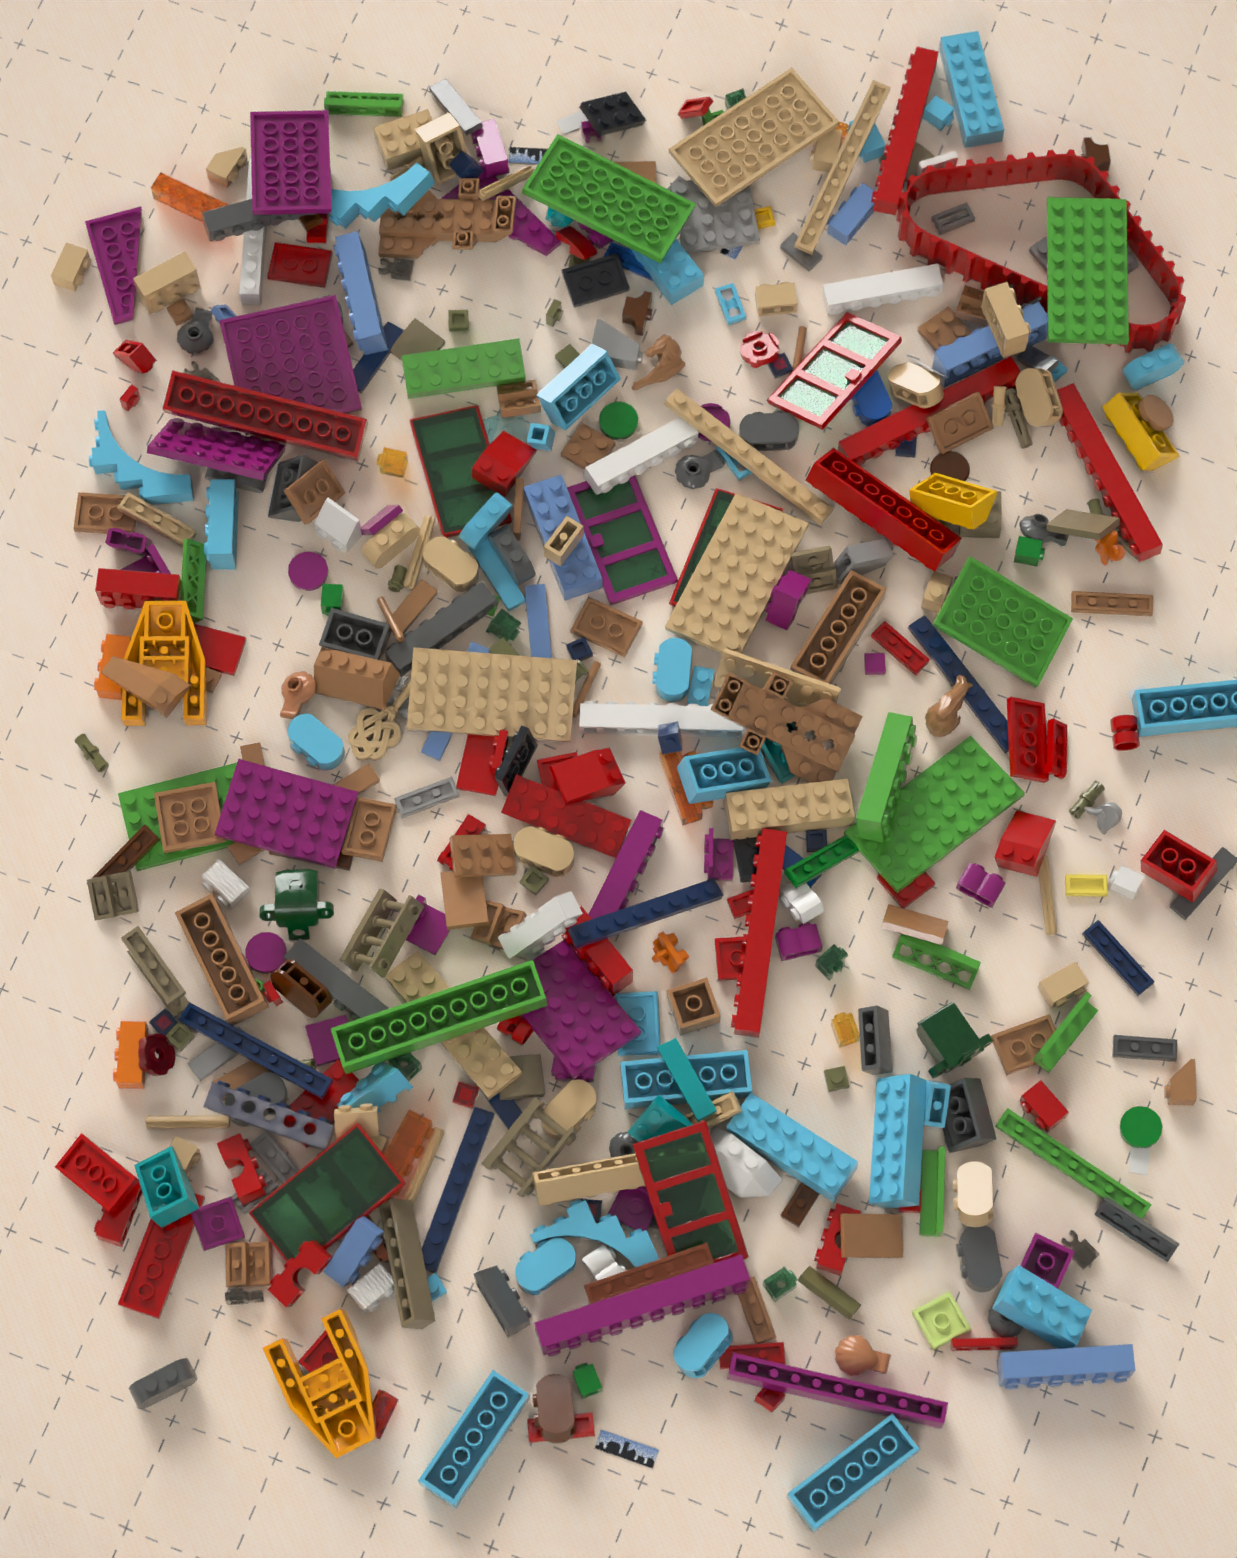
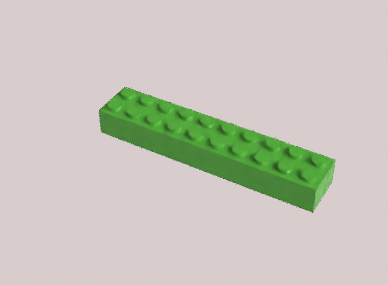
(439, 1017)

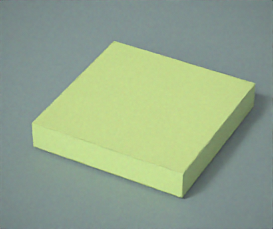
(941, 1320)

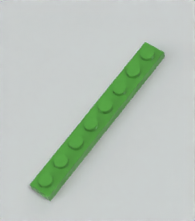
(1070, 1163)

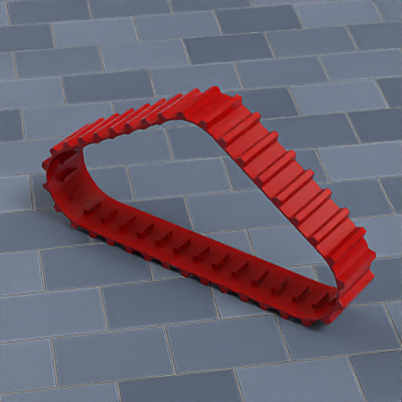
(1030, 170)

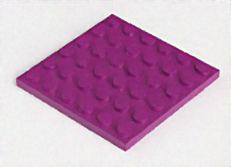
(294, 354)

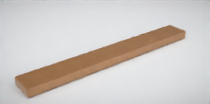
(358, 781)

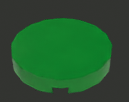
(618, 420)
(1140, 1127)

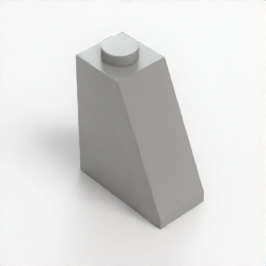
(622, 350)
(862, 558)

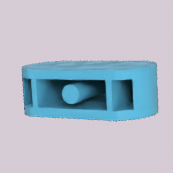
(1153, 366)
(485, 521)
(673, 669)
(315, 742)
(545, 1265)
(702, 1345)

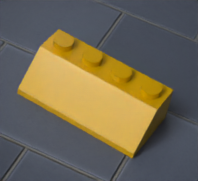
(1147, 445)
(953, 500)

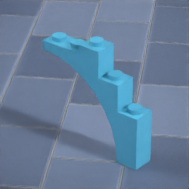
(373, 202)
(153, 485)
(581, 1224)

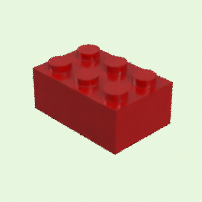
(1178, 866)

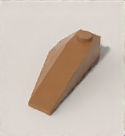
(150, 685)

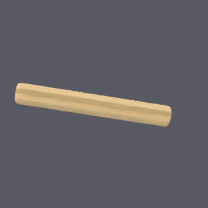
(505, 183)
(417, 556)
(1047, 898)
(205, 1121)
(424, 1165)

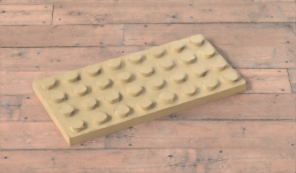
(753, 137)
(736, 575)
(491, 694)

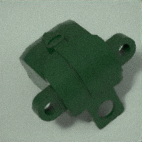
(296, 902)
(950, 1039)

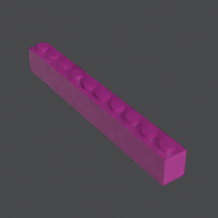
(837, 1390)

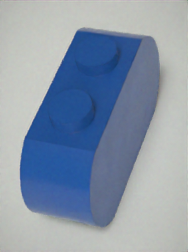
(872, 401)

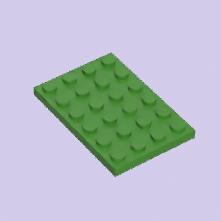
(1002, 621)
(140, 809)

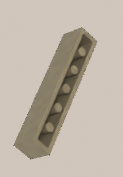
(407, 1264)

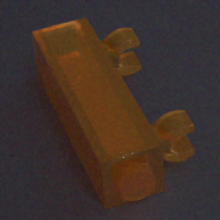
(687, 812)

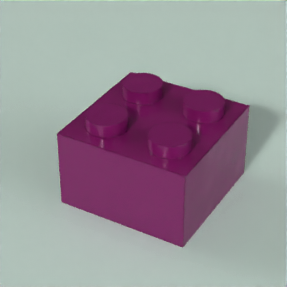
(1047, 1259)

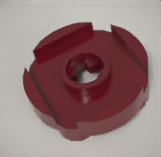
(147, 1057)

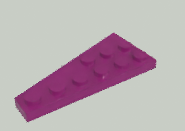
(526, 226)
(116, 251)

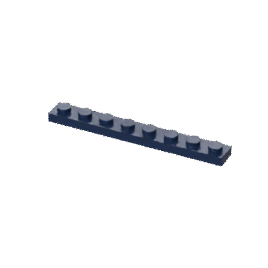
(951, 667)
(645, 913)
(256, 1050)
(456, 1188)

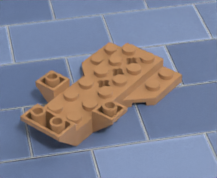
(461, 221)
(766, 714)

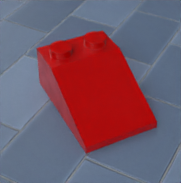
(502, 463)
(588, 776)
(1025, 843)

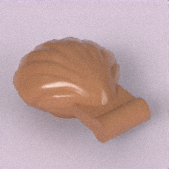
(297, 691)
(856, 1356)

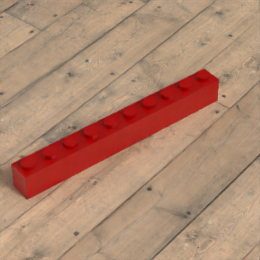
(905, 132)
(912, 420)
(1107, 475)
(760, 933)

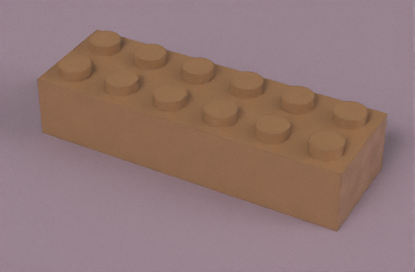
(839, 628)
(221, 959)

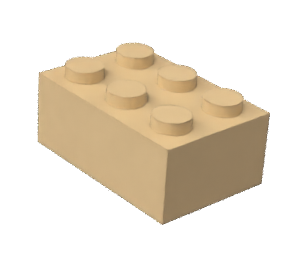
(399, 140)
(439, 145)
(167, 283)
(1005, 319)

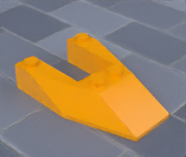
(168, 642)
(334, 1398)

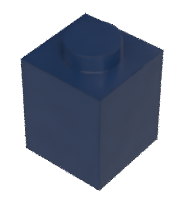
(465, 166)
(670, 737)

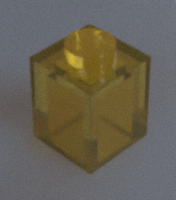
(392, 462)
(845, 1029)

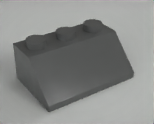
(287, 473)
(355, 634)
(967, 1116)
(502, 1300)

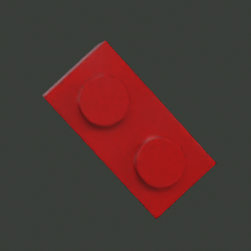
(1043, 1106)

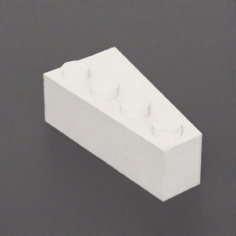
(541, 926)

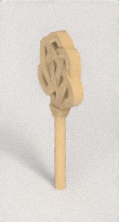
(364, 729)

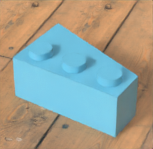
(377, 1087)

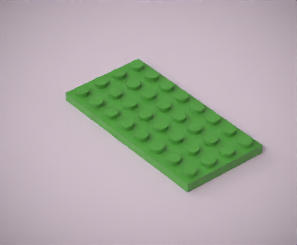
(608, 198)
(1087, 271)
(939, 813)

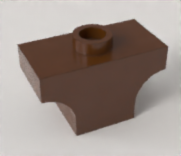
(1098, 152)
(637, 312)

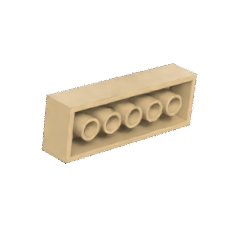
(789, 808)

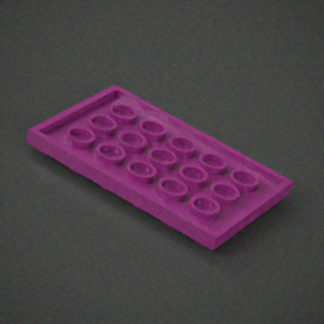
(290, 162)
(216, 448)
(286, 813)
(581, 1017)

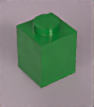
(1029, 551)
(332, 597)
(586, 1380)

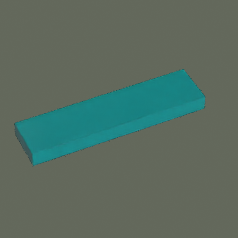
(686, 1079)

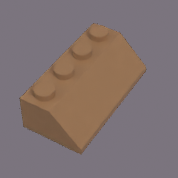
(354, 678)

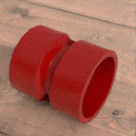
(1125, 735)
(520, 1032)

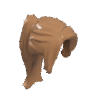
(668, 362)
(942, 716)

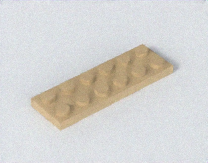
(802, 691)

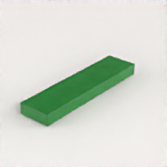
(821, 861)

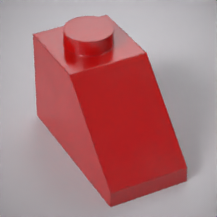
(135, 356)

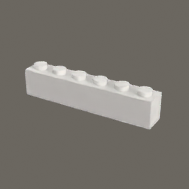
(882, 289)
(640, 455)

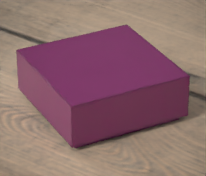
(874, 663)

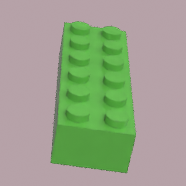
(463, 368)
(886, 777)

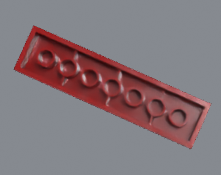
(883, 509)

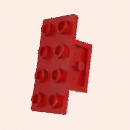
(480, 762)

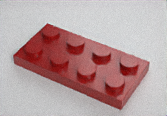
(1027, 739)
(324, 1108)
(97, 1173)

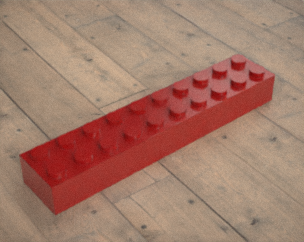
(265, 415)

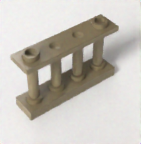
(370, 926)
(155, 971)
(522, 1127)

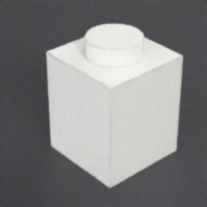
(1126, 882)

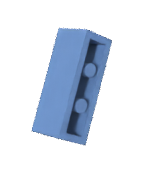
(851, 214)
(354, 1252)

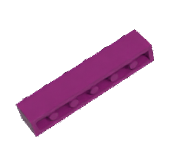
(628, 865)

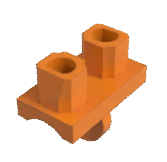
(1109, 548)
(666, 953)

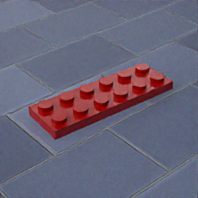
(575, 820)
(157, 1265)

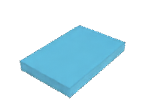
(643, 1010)

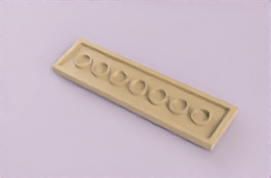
(474, 1051)

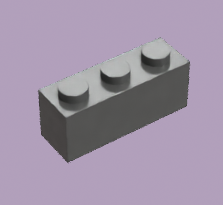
(875, 1040)

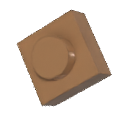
(180, 312)
(212, 679)

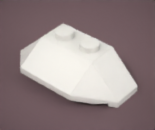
(742, 1168)

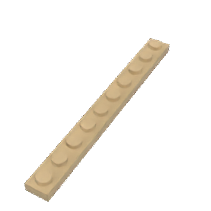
(842, 167)
(748, 456)

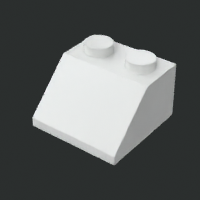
(337, 526)

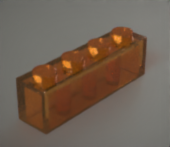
(183, 197)
(408, 1143)

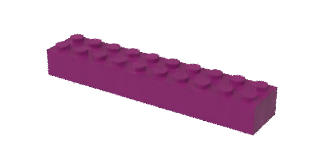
(642, 1305)

